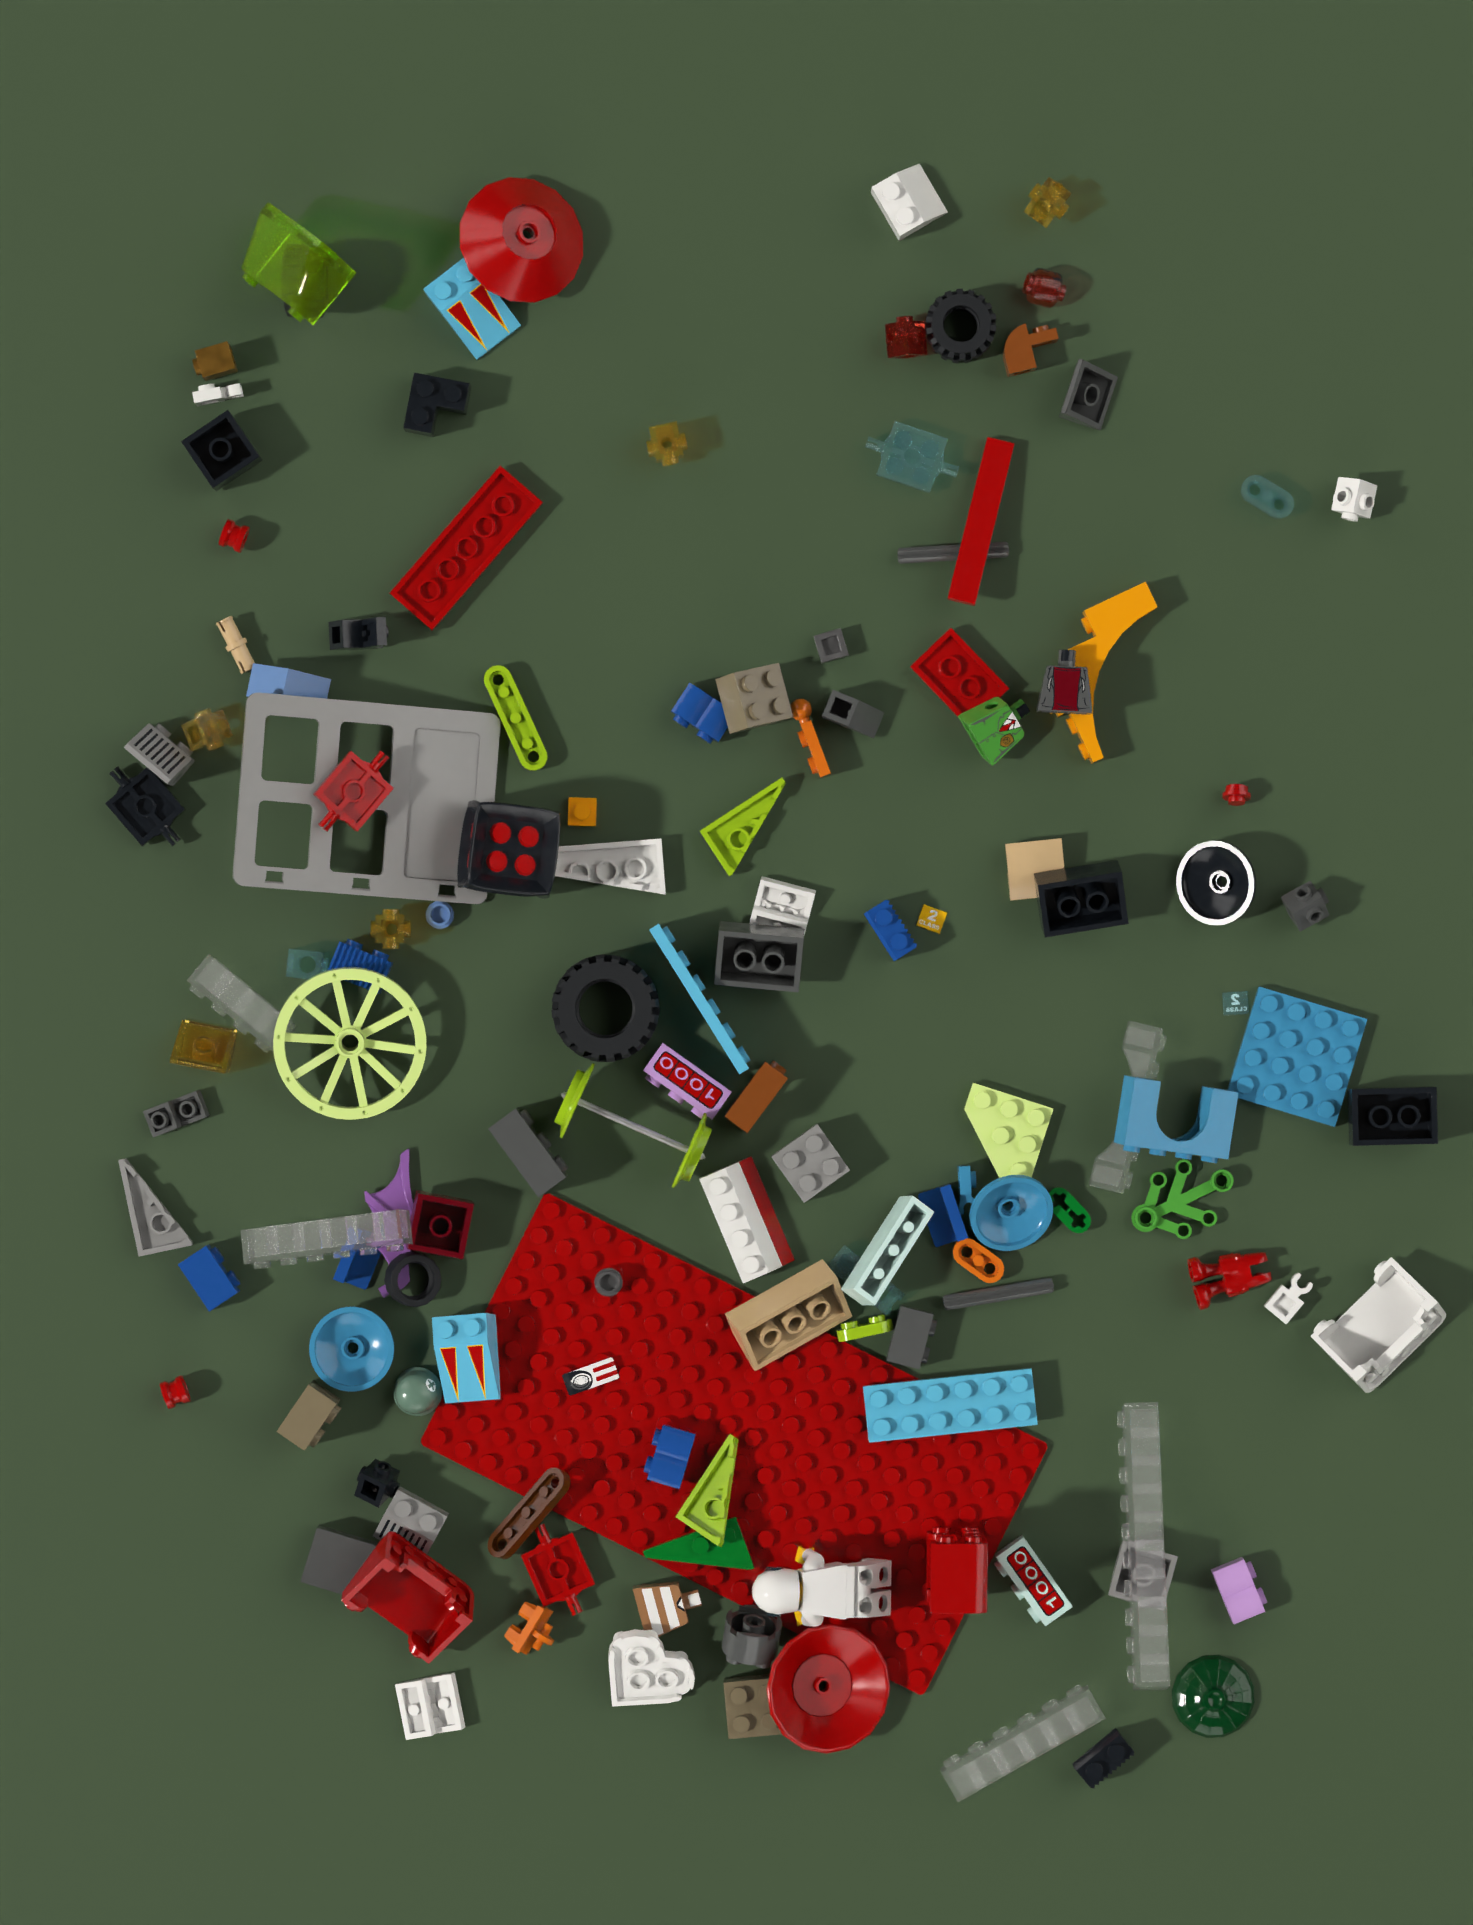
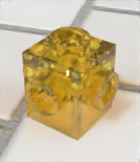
(1048, 202)
(666, 433)
(207, 730)
(380, 933)

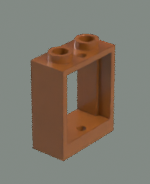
(757, 1095)

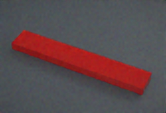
(980, 521)

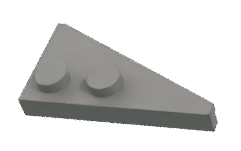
(151, 1222)

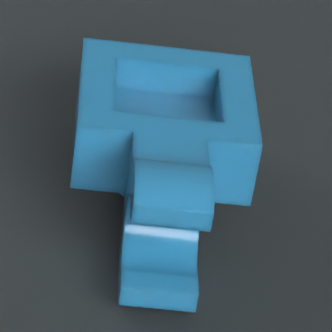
(966, 1181)

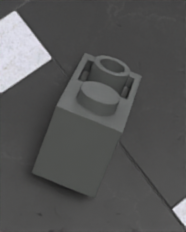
(852, 714)

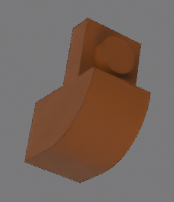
(1018, 348)

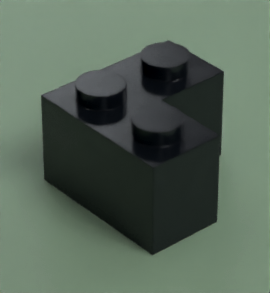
(433, 394)

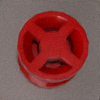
(234, 536)
(175, 1392)

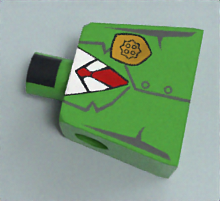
(994, 727)

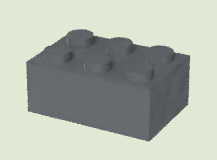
(759, 956)
(529, 1151)

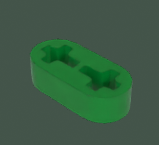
(1073, 1205)

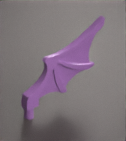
(393, 1197)

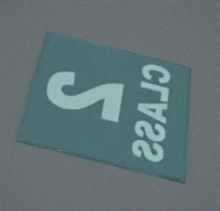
(1235, 1003)

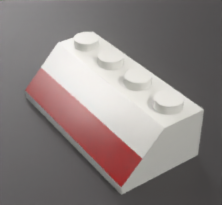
(747, 1219)

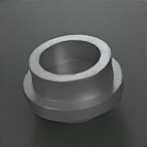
(608, 1282)

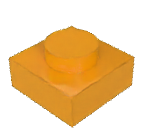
(582, 811)

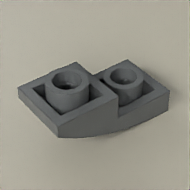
(176, 1113)

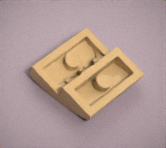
(1031, 858)

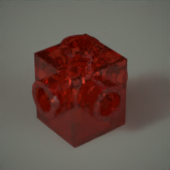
(906, 338)

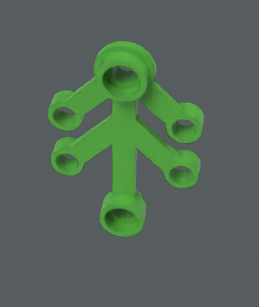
(1177, 1202)

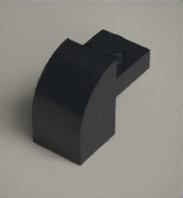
(358, 634)

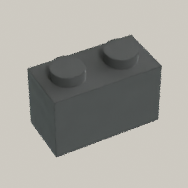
(910, 1337)

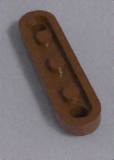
(529, 1513)

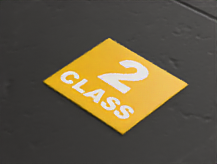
(931, 919)

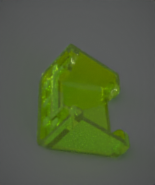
(294, 265)

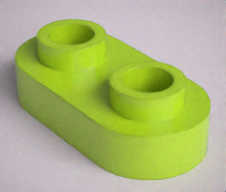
(877, 1325)

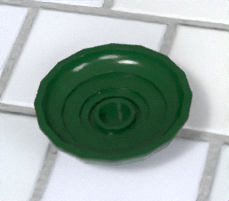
(1213, 1696)

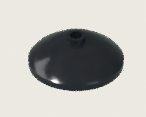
(1201, 885)

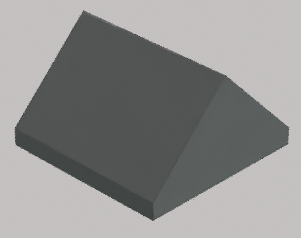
(1088, 395)

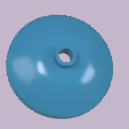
(1013, 1224)
(331, 1354)

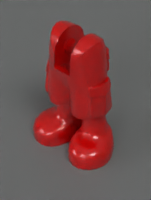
(1235, 1272)

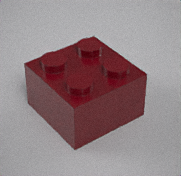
(440, 1224)

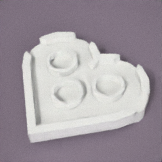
(645, 1672)

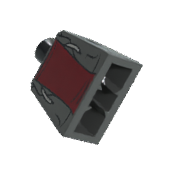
(1065, 687)

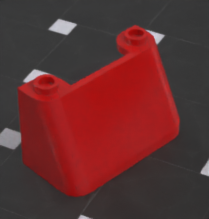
(412, 1595)

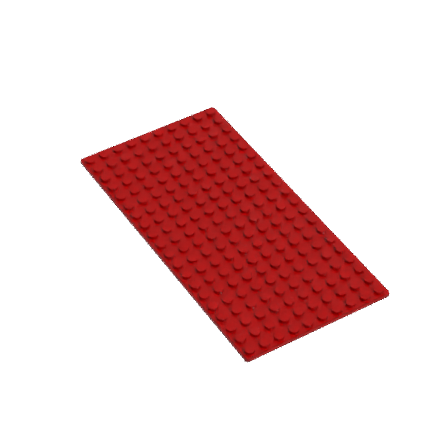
(799, 1423)

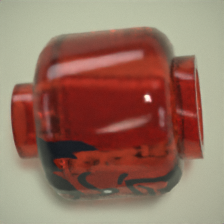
(1044, 287)

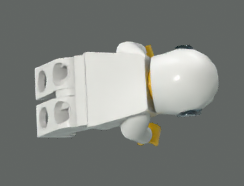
(824, 1589)

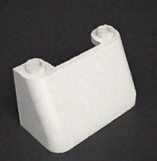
(1380, 1327)

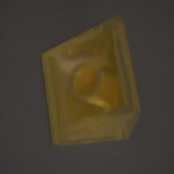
(204, 1047)

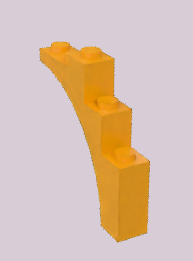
(1106, 624)

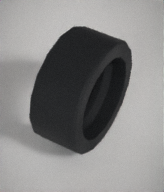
(429, 1292)

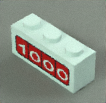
(1032, 1581)

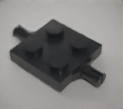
(145, 806)

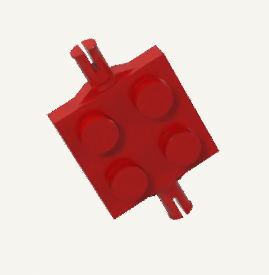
(353, 791)
(558, 1569)

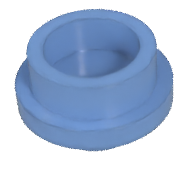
(439, 914)

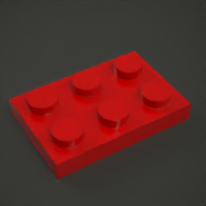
(957, 674)

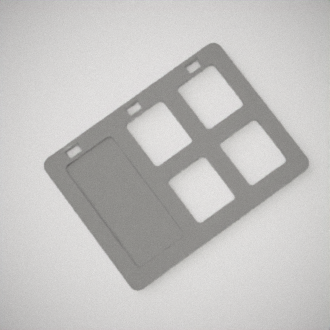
(435, 770)

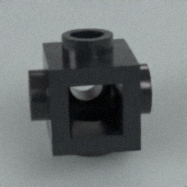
(377, 1482)

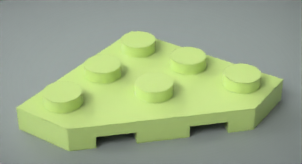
(1008, 1128)

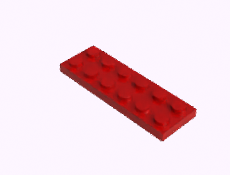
(466, 548)

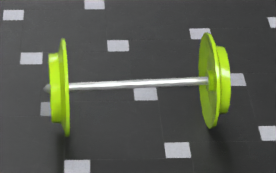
(693, 1151)

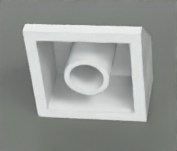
(908, 201)

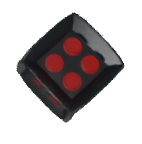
(508, 849)

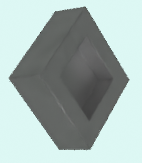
(831, 645)

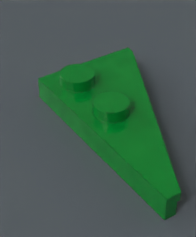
(699, 1550)

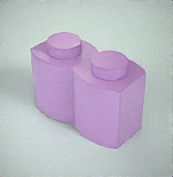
(1238, 1589)

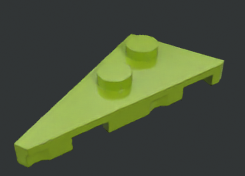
(734, 831)
(709, 1501)

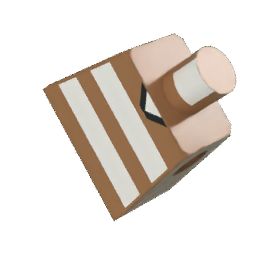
(664, 1605)

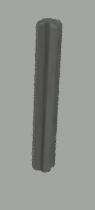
(945, 553)
(998, 1293)

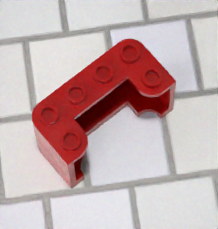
(956, 1571)

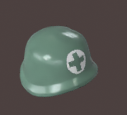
(417, 1391)

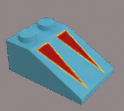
(471, 310)
(467, 1357)

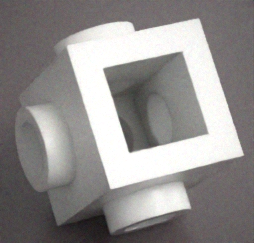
(1354, 498)

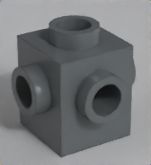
(1306, 905)

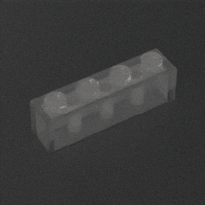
(238, 1000)

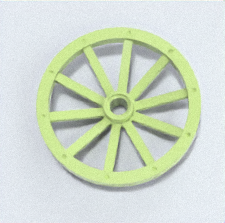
(364, 1109)

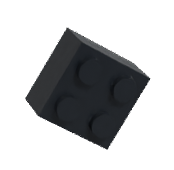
(221, 450)

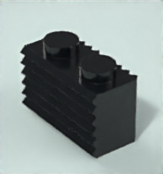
(1103, 1758)

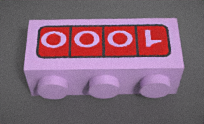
(686, 1082)

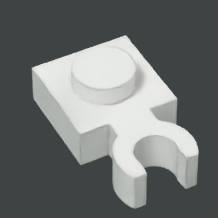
(210, 394)
(1285, 1301)

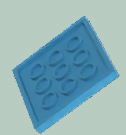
(1296, 1056)

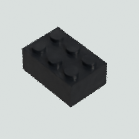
(1081, 898)
(1392, 1116)

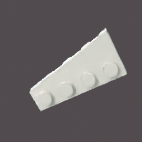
(618, 864)

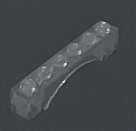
(1141, 1048)

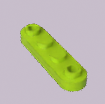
(515, 718)

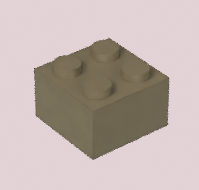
(754, 698)
(309, 1415)
(748, 1707)

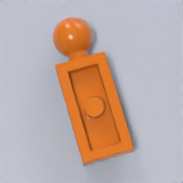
(801, 712)

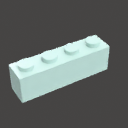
(887, 1250)

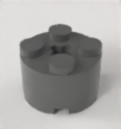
(751, 1637)

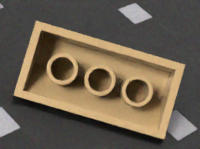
(789, 1314)

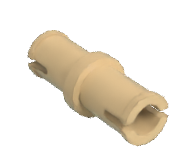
(236, 644)

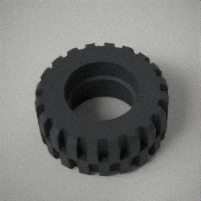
(605, 969)

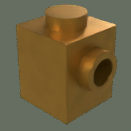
(214, 361)

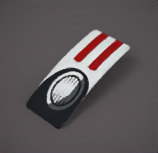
(590, 1376)

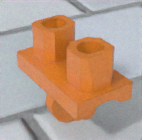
(535, 1631)

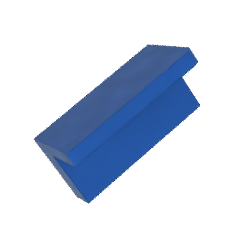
(946, 1222)
(357, 1269)

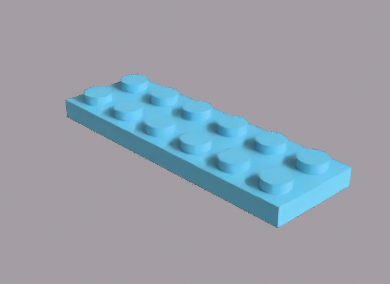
(694, 987)
(950, 1405)

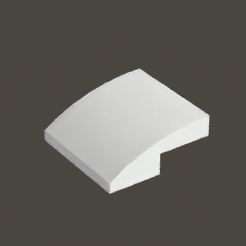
(782, 904)
(430, 1706)

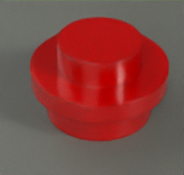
(1236, 794)

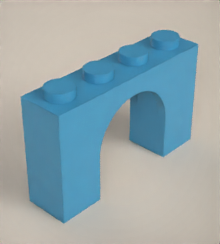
(1139, 1127)

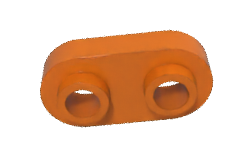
(977, 1260)

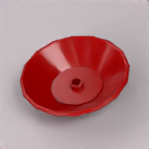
(501, 255)
(853, 1692)

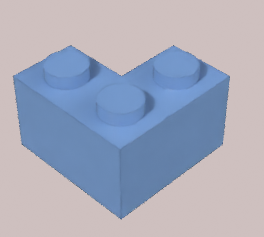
(286, 682)

